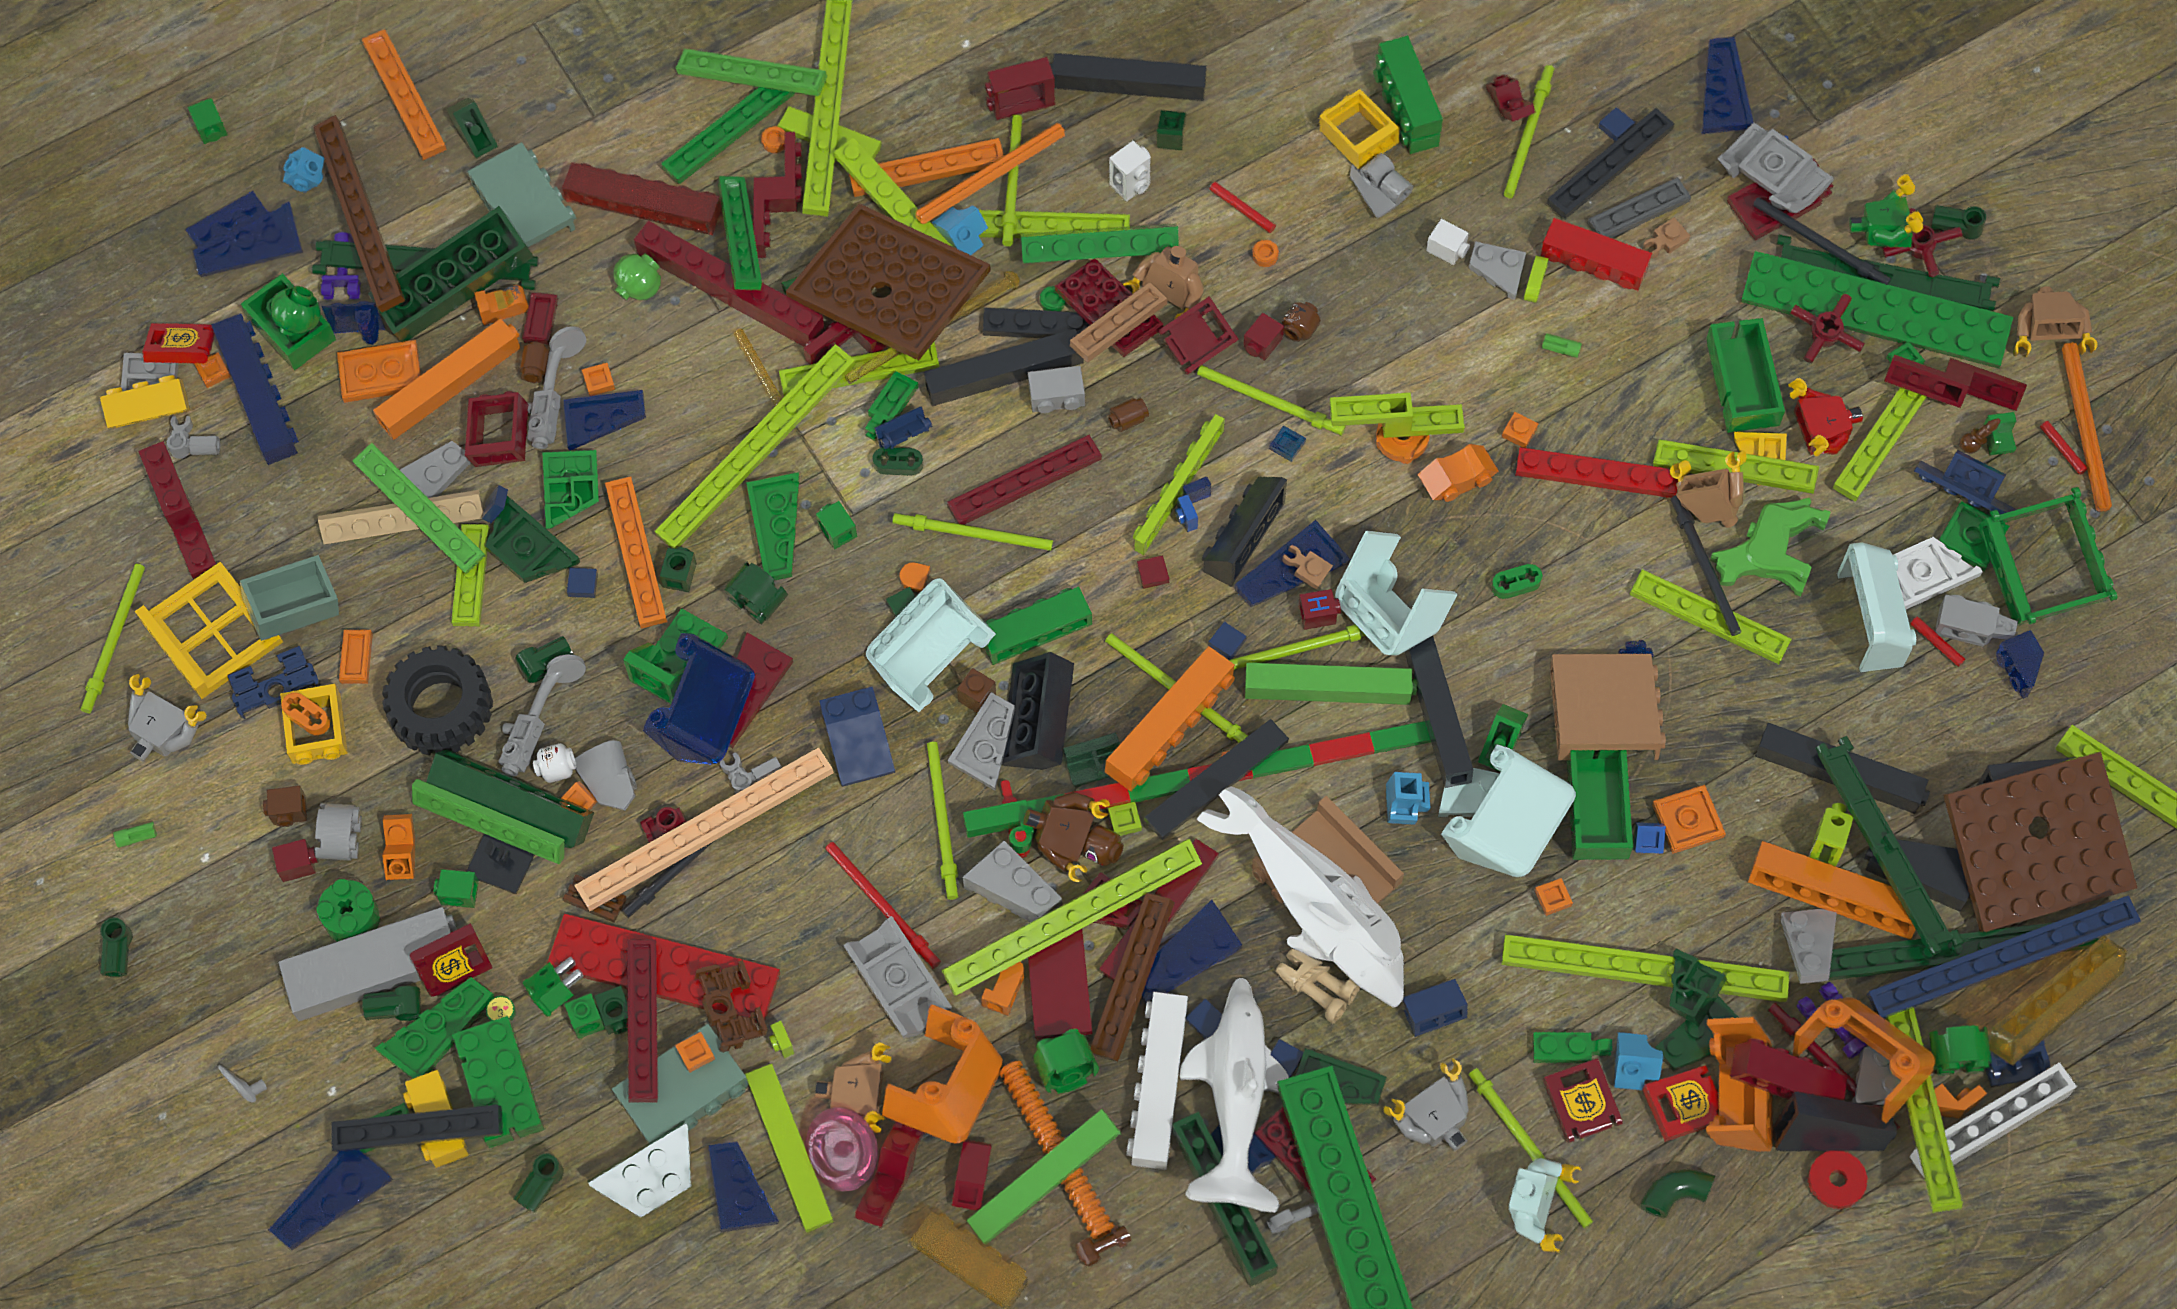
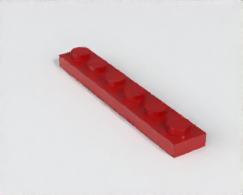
(1596, 472)

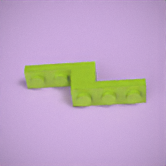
(1396, 415)

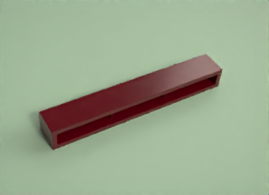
(716, 279)

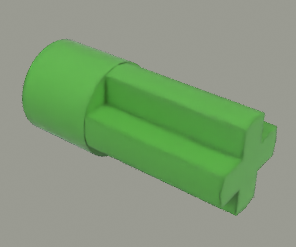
(1562, 345)
(135, 834)

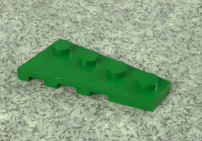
(775, 518)
(427, 1039)

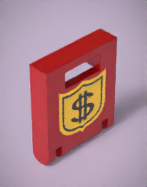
(178, 343)
(1691, 1100)

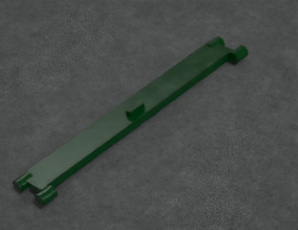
(345, 255)
(1940, 286)
(1886, 847)

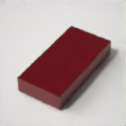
(540, 318)

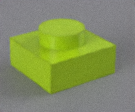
(1125, 819)
(780, 1040)

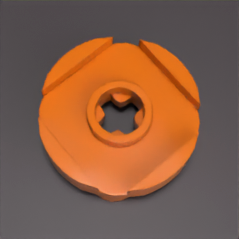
(1399, 449)

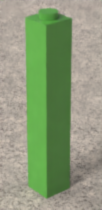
(1329, 683)

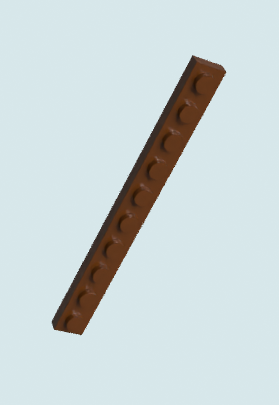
(359, 214)

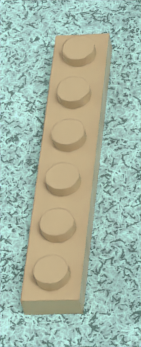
(390, 519)

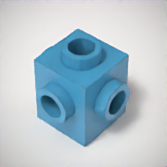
(303, 170)

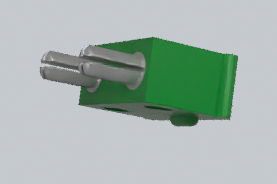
(549, 988)

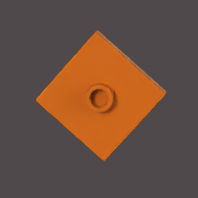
(1689, 819)

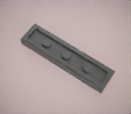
(1640, 209)

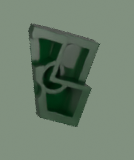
(1693, 987)

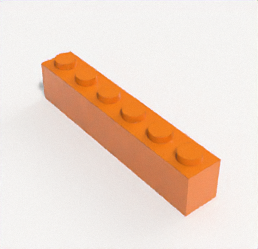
(1169, 719)
(1830, 889)

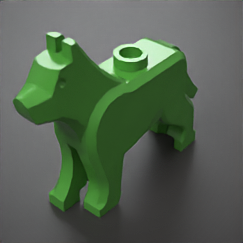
(1767, 547)

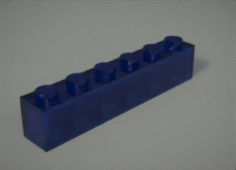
(254, 388)

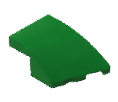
(569, 484)

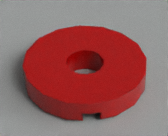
(1849, 1168)

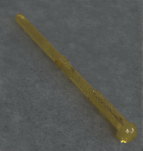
(1010, 281)

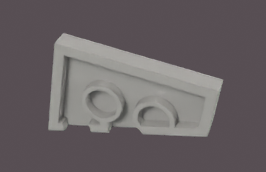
(437, 469)
(985, 741)
(1810, 942)

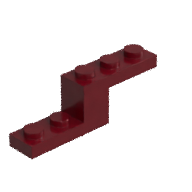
(777, 194)
(837, 334)
(1955, 382)
(177, 509)
(893, 1171)

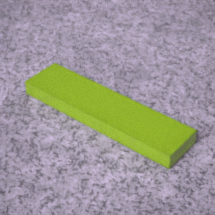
(801, 123)
(470, 586)

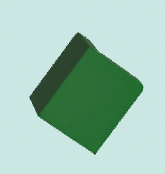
(2001, 440)

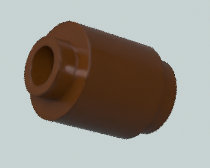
(534, 362)
(1128, 414)

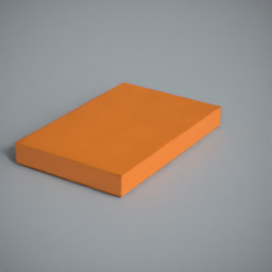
(378, 370)

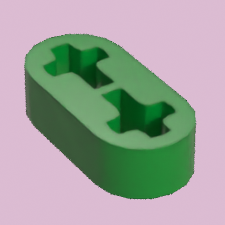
(1518, 585)

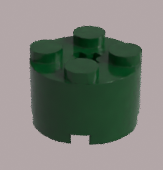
(756, 591)

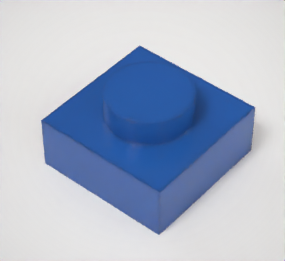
(1186, 513)
(1649, 838)

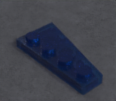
(260, 241)

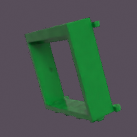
(2007, 572)

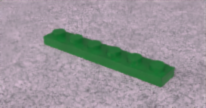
(723, 132)
(739, 233)

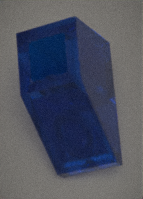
(2022, 660)

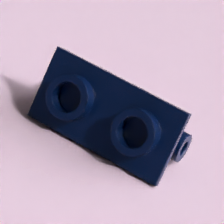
(902, 427)

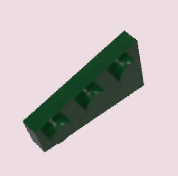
(1692, 1042)
(1356, 1083)

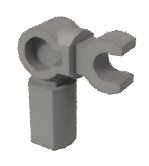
(181, 445)
(741, 779)

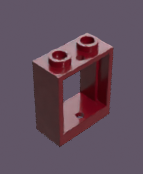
(1020, 88)
(499, 452)

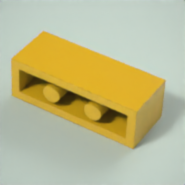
(144, 402)
(427, 1095)

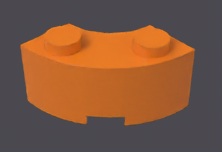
(1458, 473)

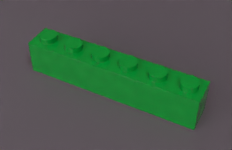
(1098, 243)

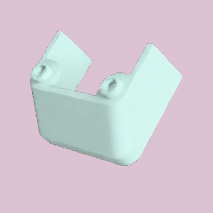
(1372, 605)
(1880, 605)

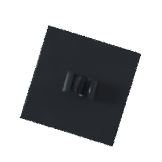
(500, 864)

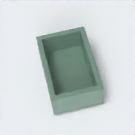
(289, 597)

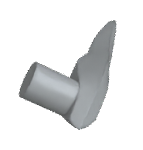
(246, 1091)

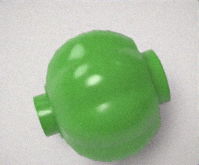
(636, 277)

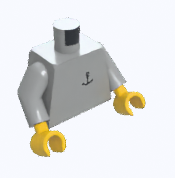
(158, 723)
(1435, 1112)

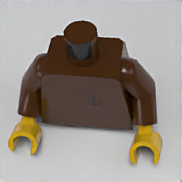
(1064, 828)

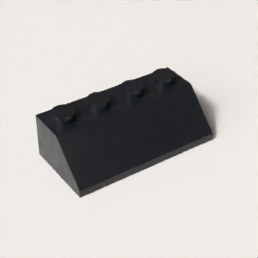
(1245, 529)
(1041, 701)

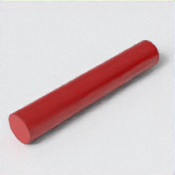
(2063, 447)
(1938, 641)

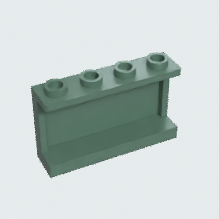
(522, 193)
(684, 1094)

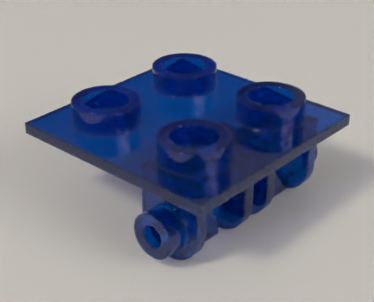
(357, 317)

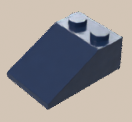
(857, 736)

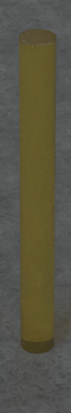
(758, 366)

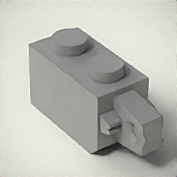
(1972, 621)

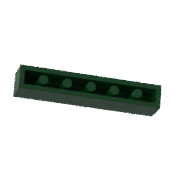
(510, 797)
(1233, 1219)

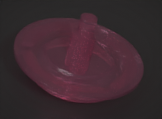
(841, 1149)

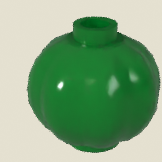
(295, 310)

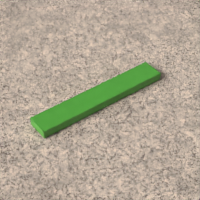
(751, 72)
(418, 508)
(488, 821)
(1043, 1176)

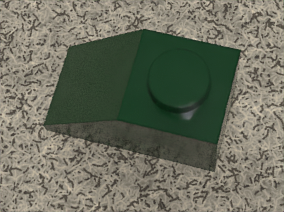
(472, 127)

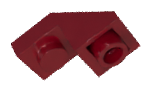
(1508, 98)
(971, 1175)

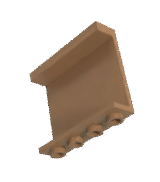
(1347, 847)

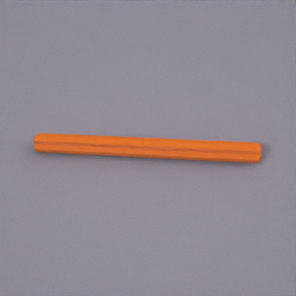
(989, 173)
(2086, 427)

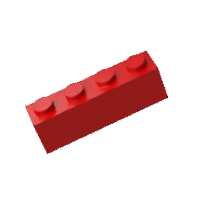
(1596, 254)

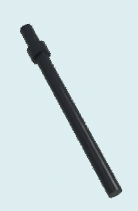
(1864, 268)
(1686, 521)
(647, 894)

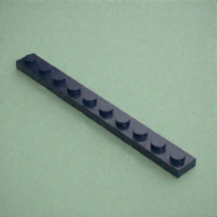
(2003, 957)

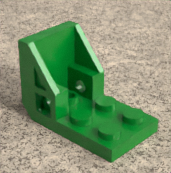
(658, 666)

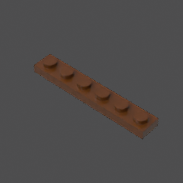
(1132, 977)

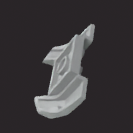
(1777, 167)

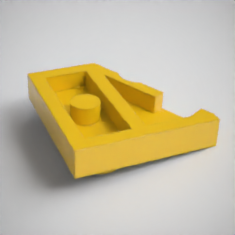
(1762, 444)

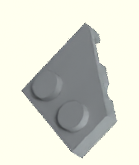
(1498, 266)
(137, 371)
(1874, 1078)

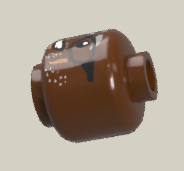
(1301, 321)

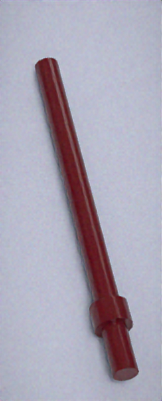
(1792, 1025)

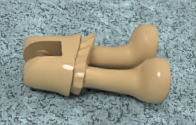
(1311, 971)

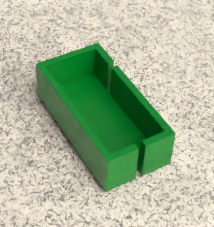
(1408, 95)
(1745, 375)
(1601, 805)
(499, 1077)

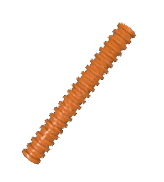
(1049, 1138)

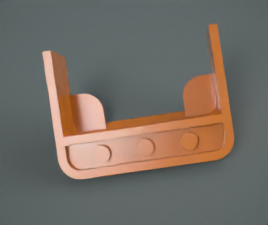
(1907, 1057)
(951, 1108)
(1744, 1111)

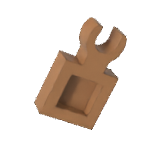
(1667, 237)
(1310, 569)

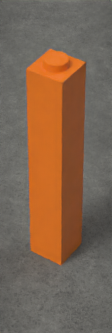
(447, 378)

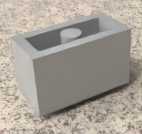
(1056, 389)

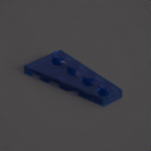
(1725, 90)
(1276, 577)
(1191, 951)
(335, 1190)

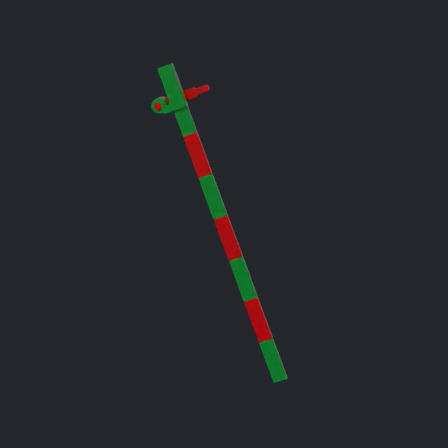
(1011, 812)

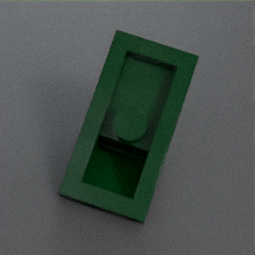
(1171, 130)

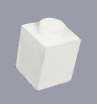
(1448, 242)

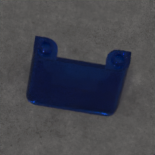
(704, 705)

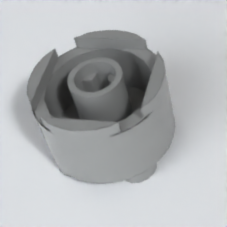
(336, 831)

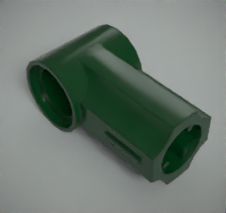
(1949, 218)
(534, 660)
(115, 950)
(402, 1004)
(538, 1185)

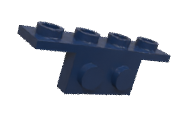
(1970, 479)

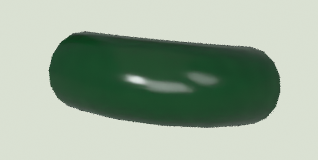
(1676, 1186)

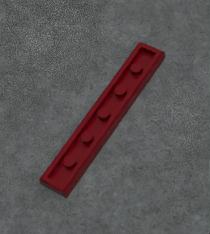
(1024, 480)
(1176, 890)
(642, 1021)

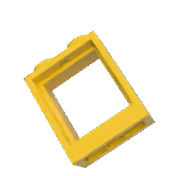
(1379, 142)
(328, 749)

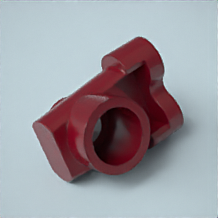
(664, 822)

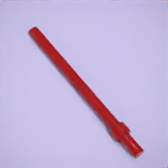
(918, 942)

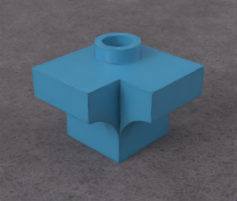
(962, 228)
(1406, 797)
(1635, 1061)

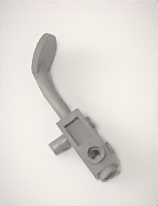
(546, 403)
(528, 728)

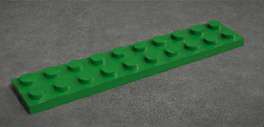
(1880, 309)
(1343, 1191)

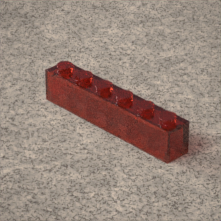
(642, 198)

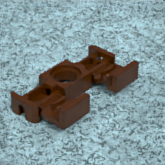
(717, 989)

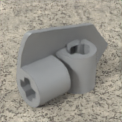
(1380, 185)
(607, 775)

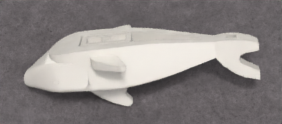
(1332, 908)

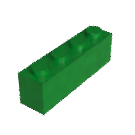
(1038, 624)

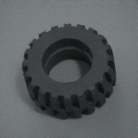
(423, 671)

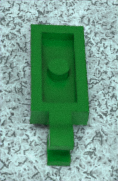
(890, 402)
(1568, 1047)

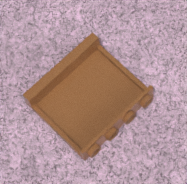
(1606, 703)

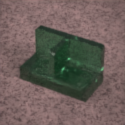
(1088, 759)

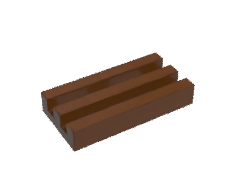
(568, 898)

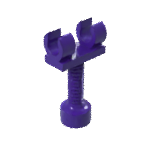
(352, 282)
(1806, 1007)

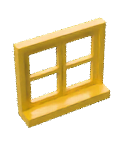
(179, 652)

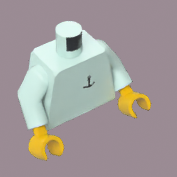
(1533, 1198)

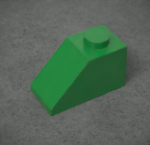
(1503, 732)

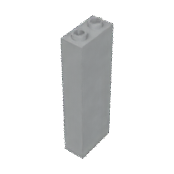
(360, 964)

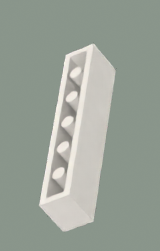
(1159, 1080)
(2006, 1114)

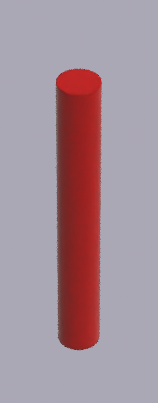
(1242, 207)

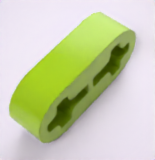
(1536, 279)

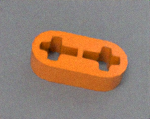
(309, 709)

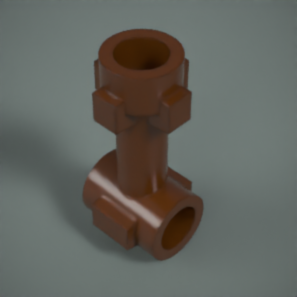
(1089, 1252)

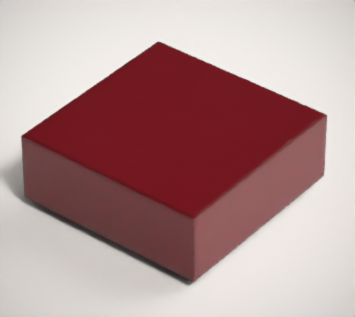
(1153, 572)

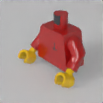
(1823, 419)

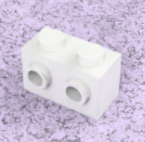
(1130, 171)

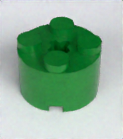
(345, 897)
(1960, 1049)
(1065, 1062)

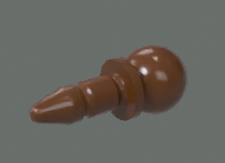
(1972, 441)

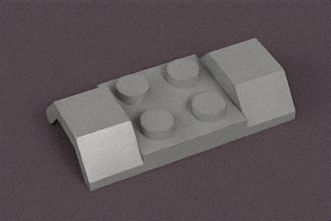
(897, 977)

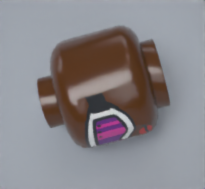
(1102, 846)

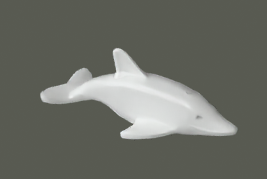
(1239, 1072)

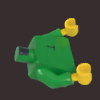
(1889, 220)

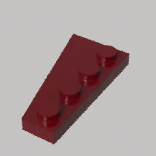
(769, 669)

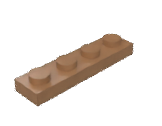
(1118, 322)

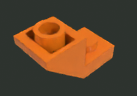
(399, 848)
(1959, 1105)

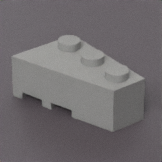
(1012, 884)

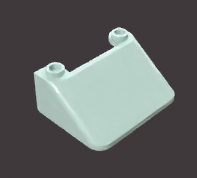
(926, 641)
(1513, 818)

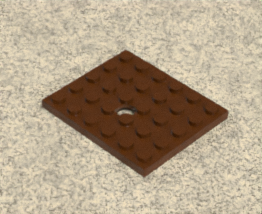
(872, 251)
(2027, 877)

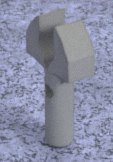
(1284, 1219)

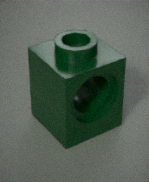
(678, 579)
(608, 1001)

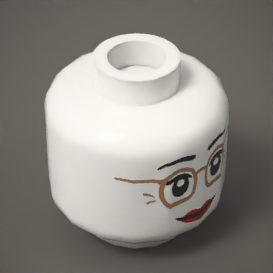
(554, 763)

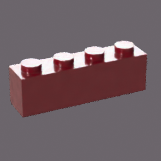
(1782, 1073)

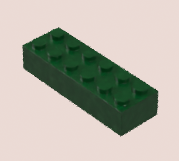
(455, 272)

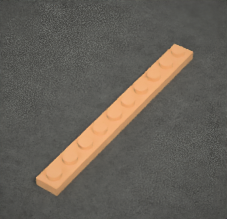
(703, 829)

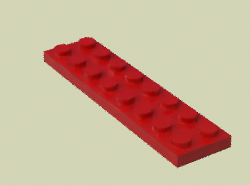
(602, 957)

